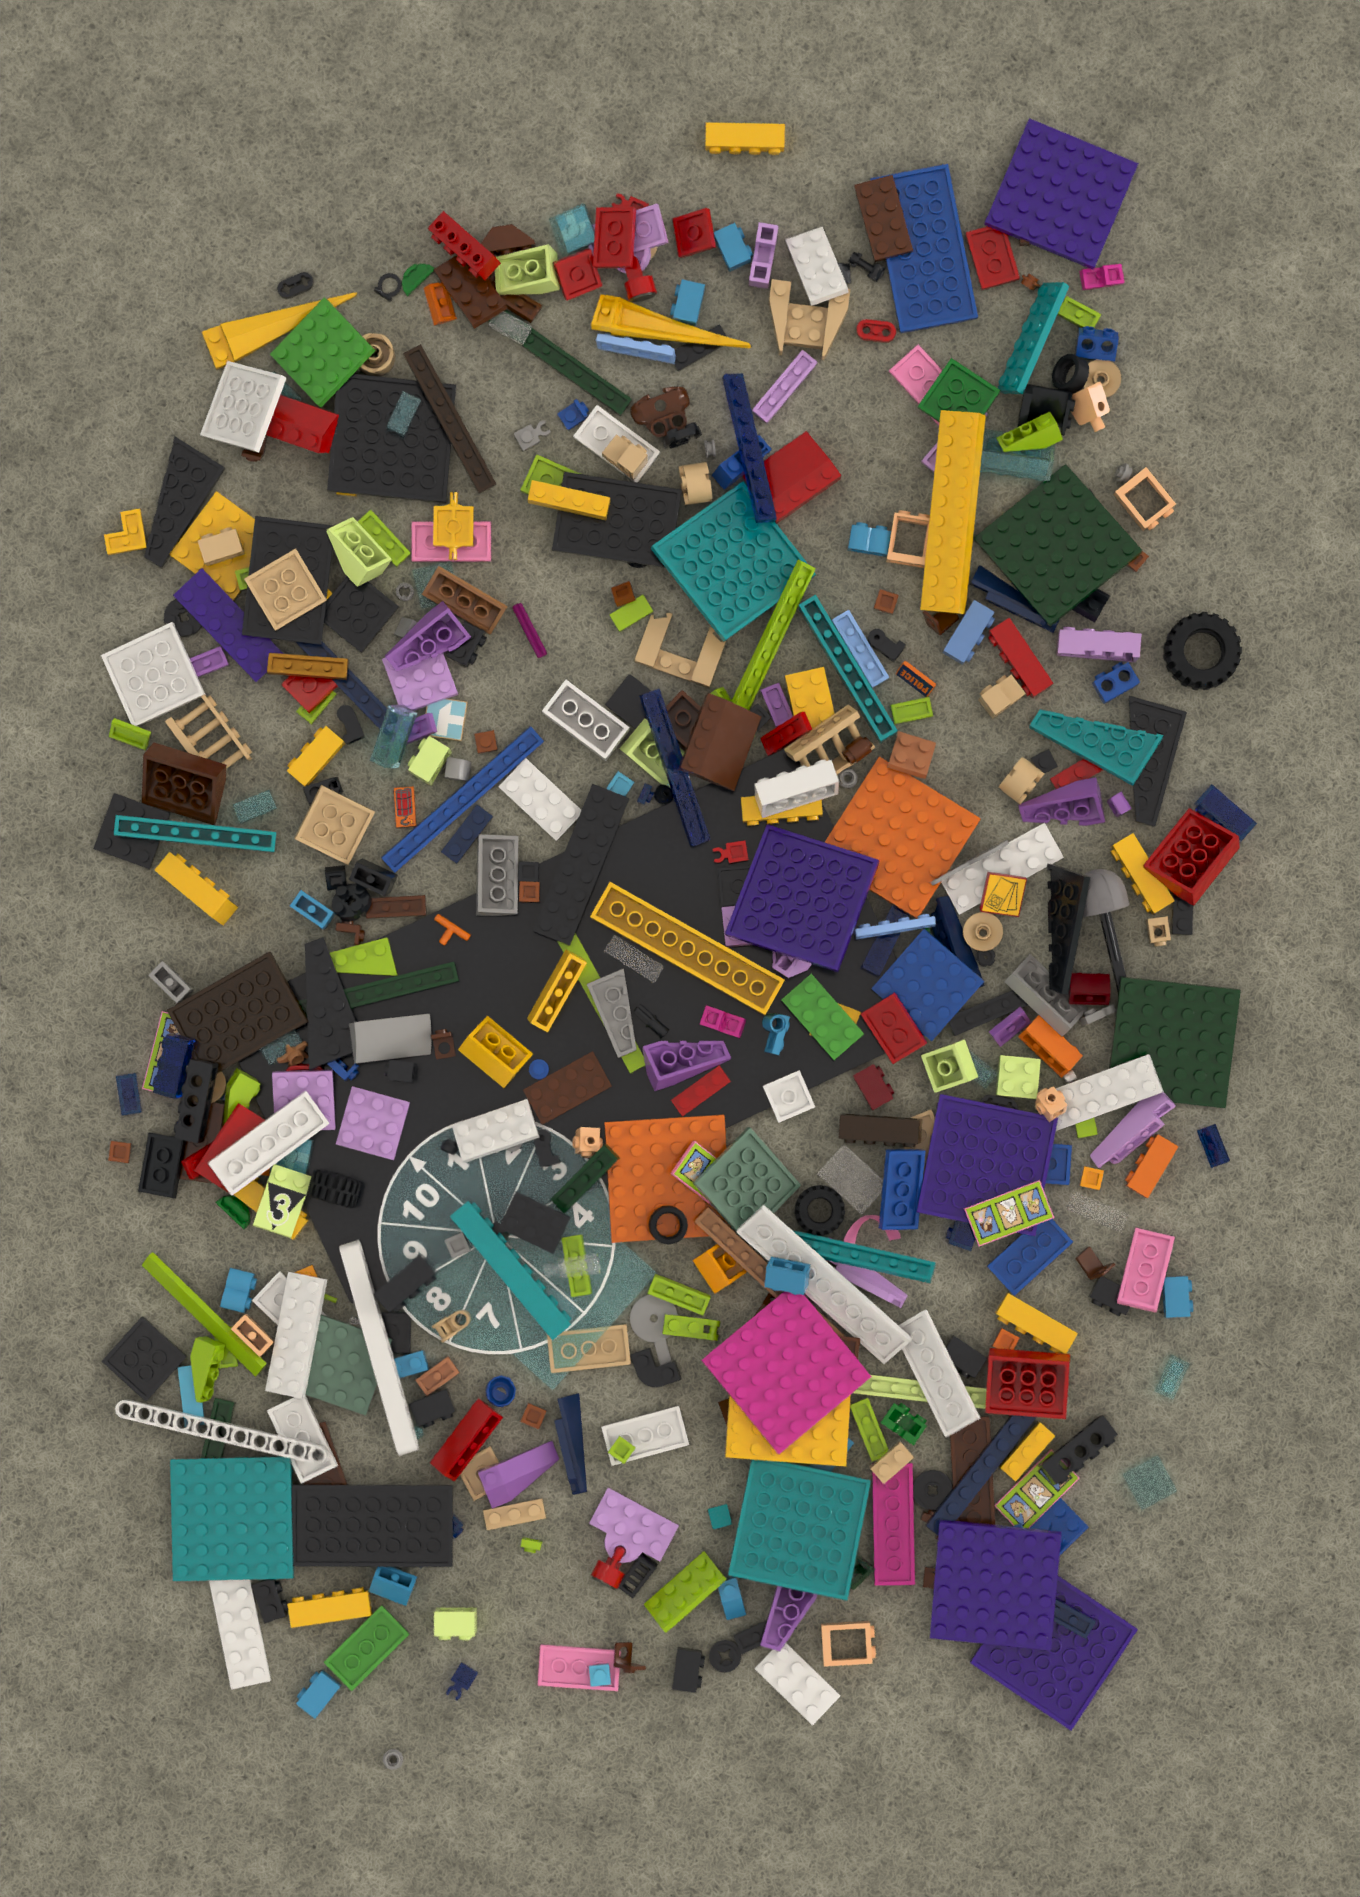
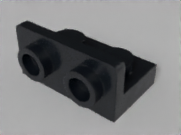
(1092, 605)
(466, 653)
(270, 1600)

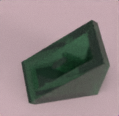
(861, 1571)

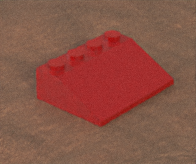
(798, 475)
(1192, 856)
(1027, 1383)

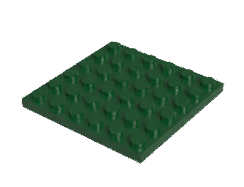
(1058, 545)
(1184, 1031)

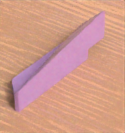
(1133, 1129)
(872, 1282)

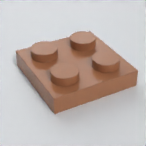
(911, 755)

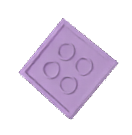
(422, 683)
(318, 1085)
(373, 1123)

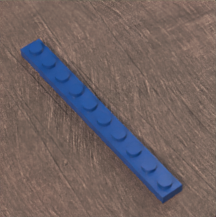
(462, 799)

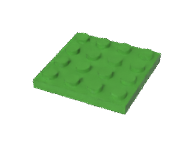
(322, 352)

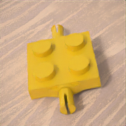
(453, 526)

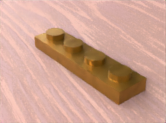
(307, 666)

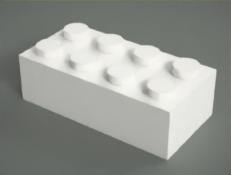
(585, 720)
(796, 788)

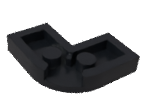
(650, 1373)

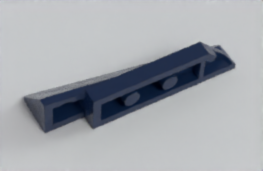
(1007, 597)
(950, 933)
(571, 1441)

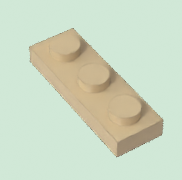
(514, 1514)

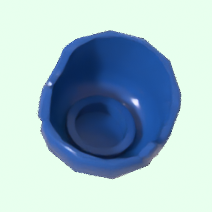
(497, 1397)

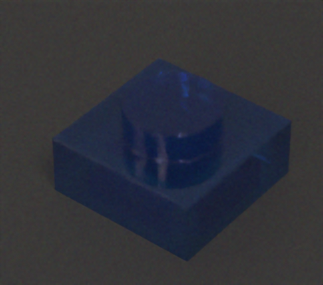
(646, 795)

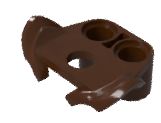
(676, 402)

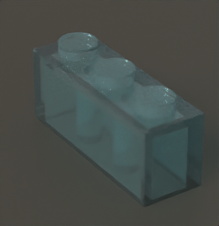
(393, 736)

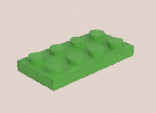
(822, 1017)
(366, 1648)

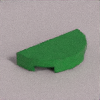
(415, 276)
(235, 1209)

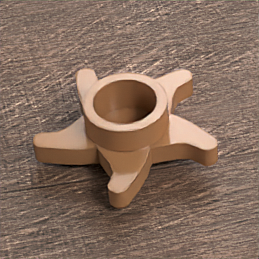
(294, 1055)

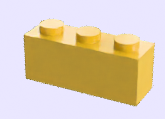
(315, 756)
(1027, 1451)

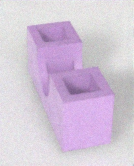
(763, 255)

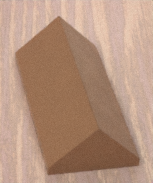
(464, 600)

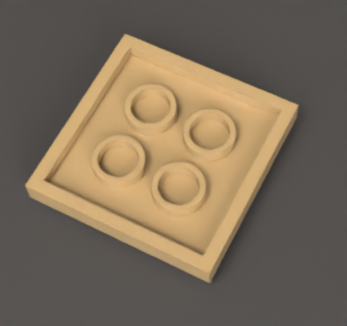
(285, 589)
(334, 825)

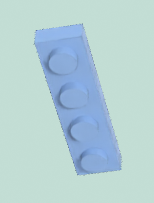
(635, 348)
(860, 648)
(903, 925)

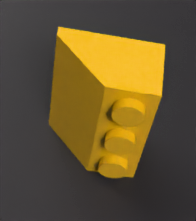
(495, 1051)

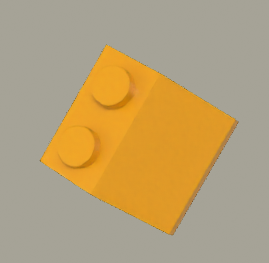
(718, 1268)

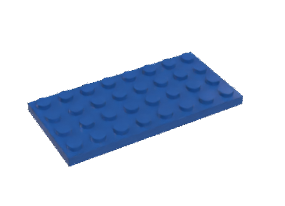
(934, 280)

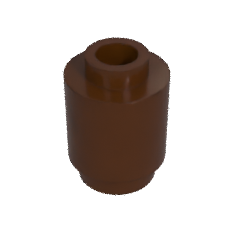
(857, 750)

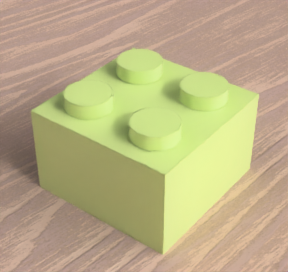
(429, 760)
(949, 1066)
(1018, 1077)
(455, 1622)

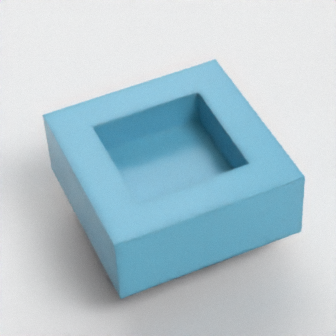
(599, 1674)

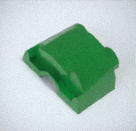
(903, 1423)

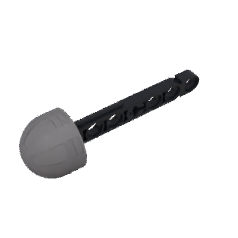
(1105, 895)

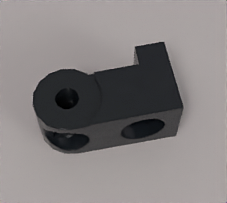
(884, 645)
(349, 719)
(311, 790)
(544, 1149)

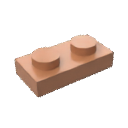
(437, 1376)

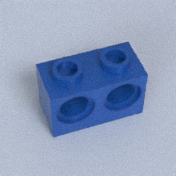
(1095, 349)
(1117, 686)

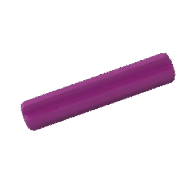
(529, 630)

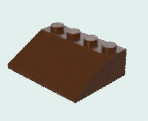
(719, 742)
(182, 783)

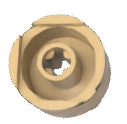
(386, 355)
(695, 483)
(1021, 780)

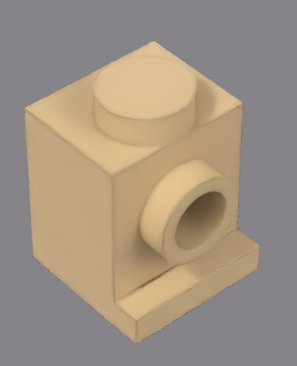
(1158, 923)

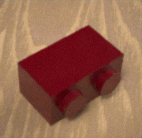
(1089, 989)
(873, 1086)

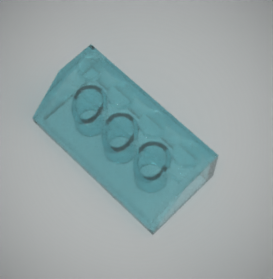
(1025, 463)

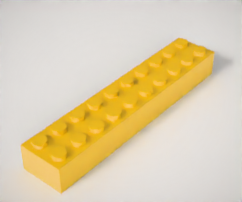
(953, 512)
(687, 948)

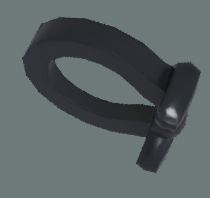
(379, 290)

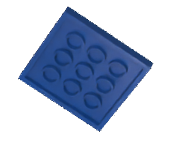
(929, 983)

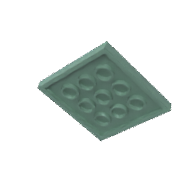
(745, 1180)
(341, 1366)

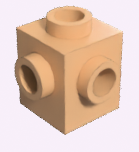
(1050, 1103)
(587, 1141)

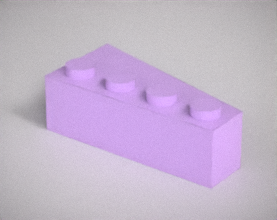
(1099, 645)

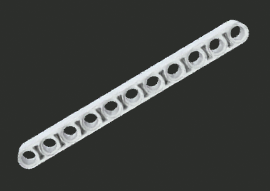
(379, 1348)
(213, 1427)

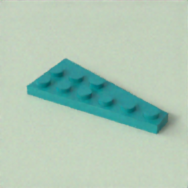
(1105, 745)

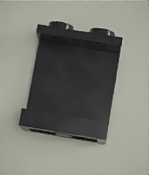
(1041, 400)

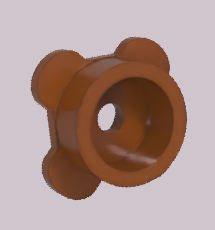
(1030, 281)

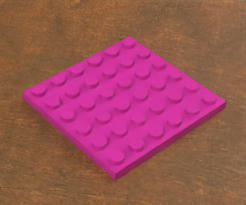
(786, 1369)

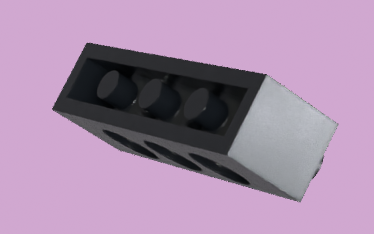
(204, 1093)
(1050, 1465)

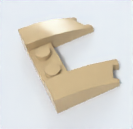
(696, 672)

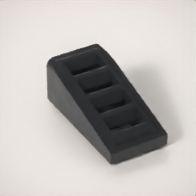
(652, 1565)

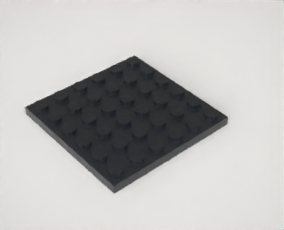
(378, 461)

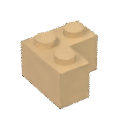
(626, 456)
(1000, 696)

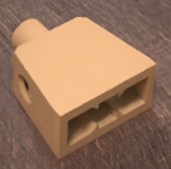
(1090, 406)

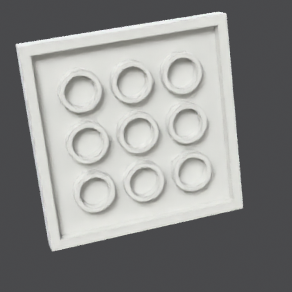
(243, 406)
(153, 674)

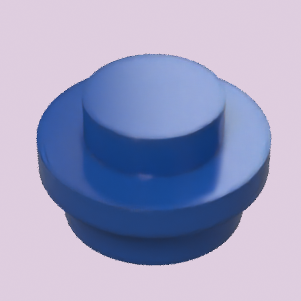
(538, 1069)

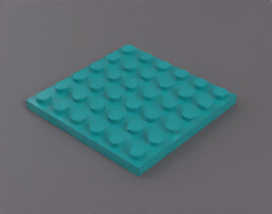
(729, 562)
(231, 1518)
(799, 1528)

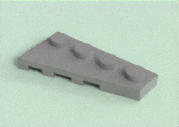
(614, 1009)

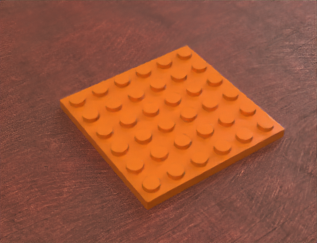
(907, 830)
(642, 1175)

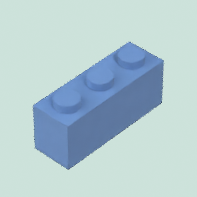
(969, 632)

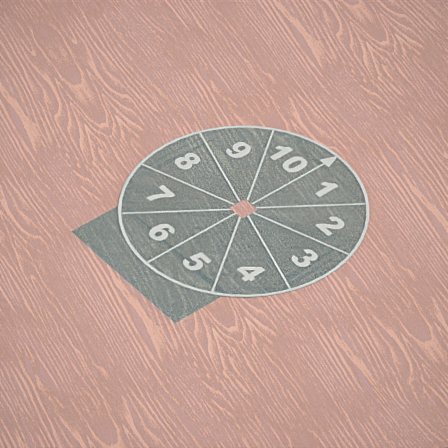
(418, 1220)

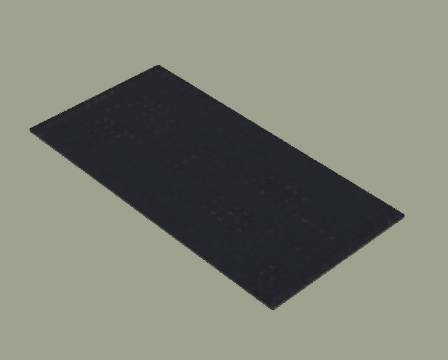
(507, 969)

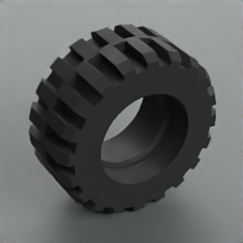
(1183, 670)

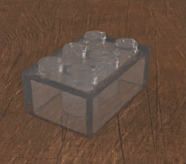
(852, 1179)

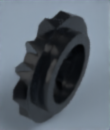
(715, 1657)

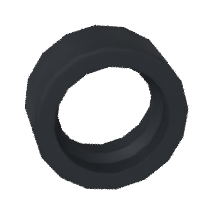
(1061, 369)
(653, 1228)

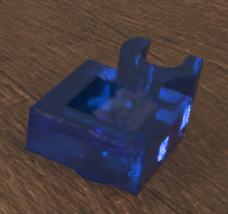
(462, 1678)

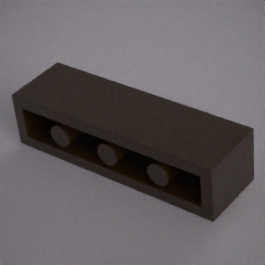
(880, 1129)

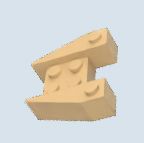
(805, 324)

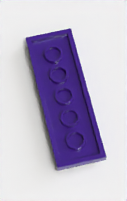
(224, 622)

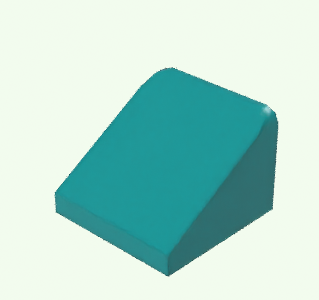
(720, 1516)

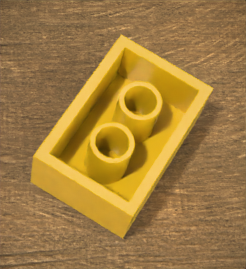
(810, 694)

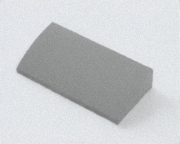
(497, 875)
(1031, 983)
(391, 1038)

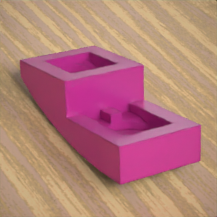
(1101, 277)
(722, 1021)

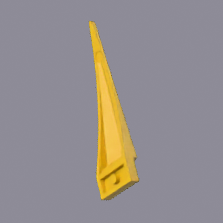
(631, 320)
(244, 336)

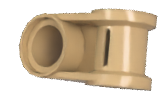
(451, 1325)

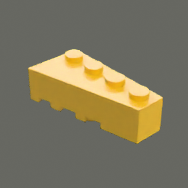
(196, 888)

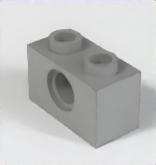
(170, 982)

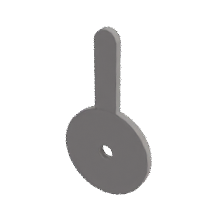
(987, 852)
(649, 1330)

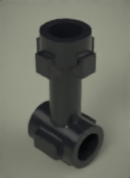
(875, 271)

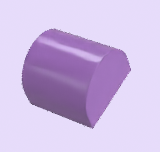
(1119, 804)

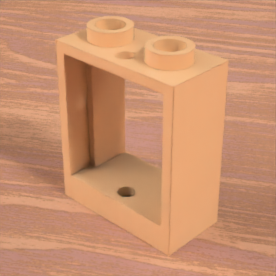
(1131, 484)
(905, 559)
(826, 1643)

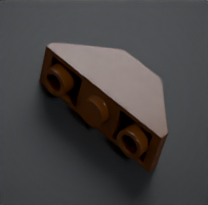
(507, 240)

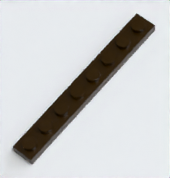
(449, 419)

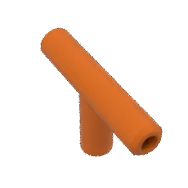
(451, 928)

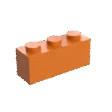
(1050, 1046)
(1150, 1165)

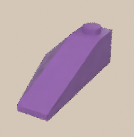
(432, 635)
(1071, 802)
(676, 1062)
(513, 1475)
(785, 1614)

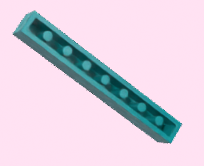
(847, 669)
(194, 833)
(510, 1270)

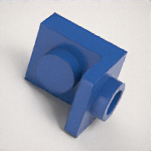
(573, 414)
(339, 1067)

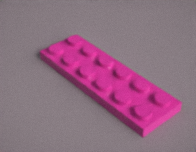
(894, 1529)

